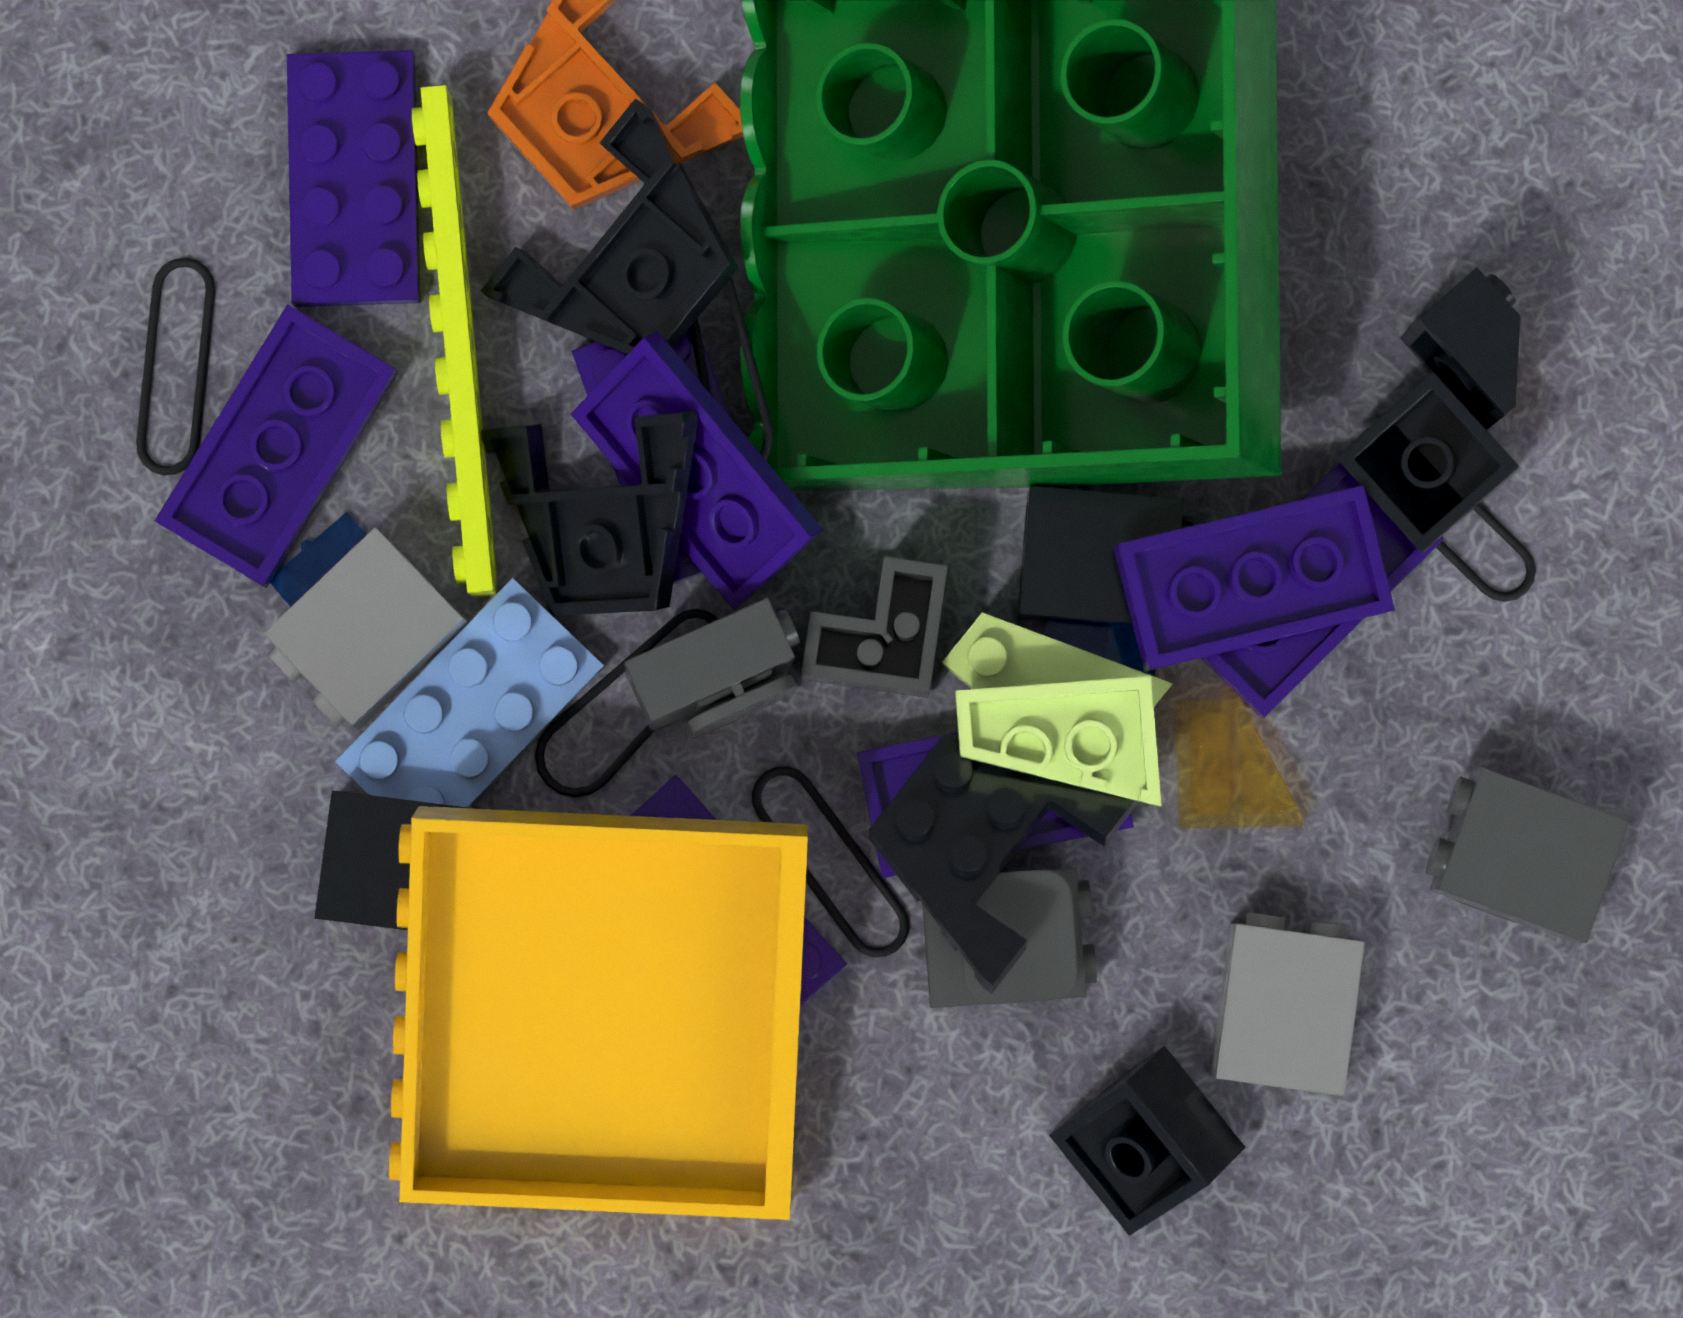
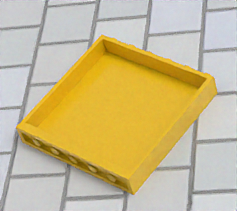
(599, 1012)

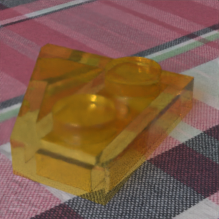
(1226, 770)

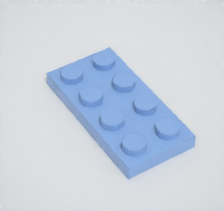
(473, 706)

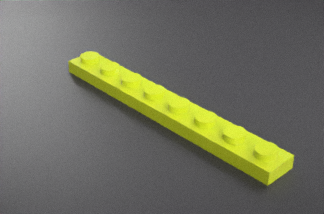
(452, 315)

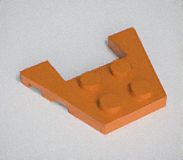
(568, 99)

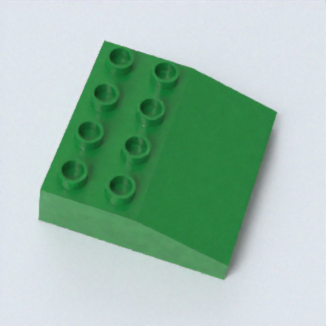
(1012, 241)

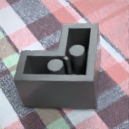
(884, 653)

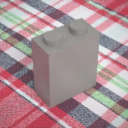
(363, 631)
(1287, 1005)

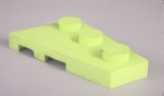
(1008, 655)
(1067, 732)

